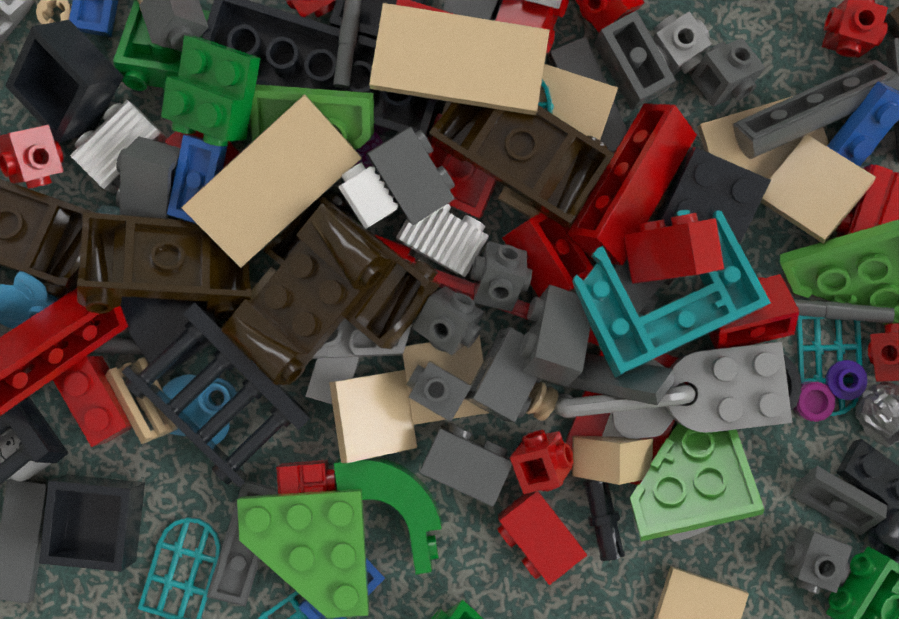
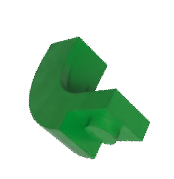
(405, 492)

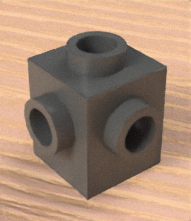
(732, 65)
(504, 268)
(449, 321)
(817, 560)

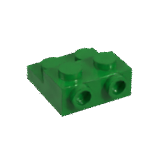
(140, 59)
(211, 91)
(869, 589)

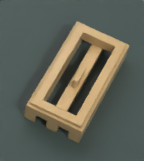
(161, 427)

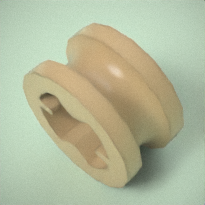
(45, 10)
(542, 401)

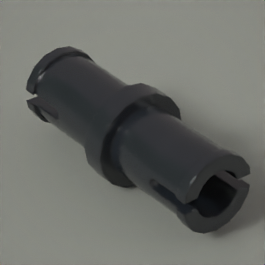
(604, 520)

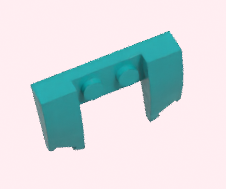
(635, 340)

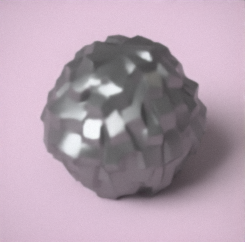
(879, 413)

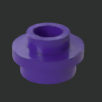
(835, 376)

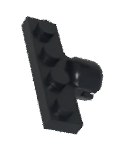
(879, 478)

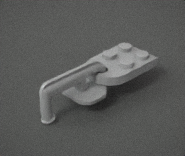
(729, 392)

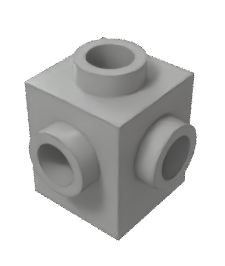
(693, 37)

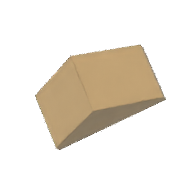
(611, 458)

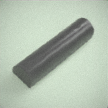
(810, 109)

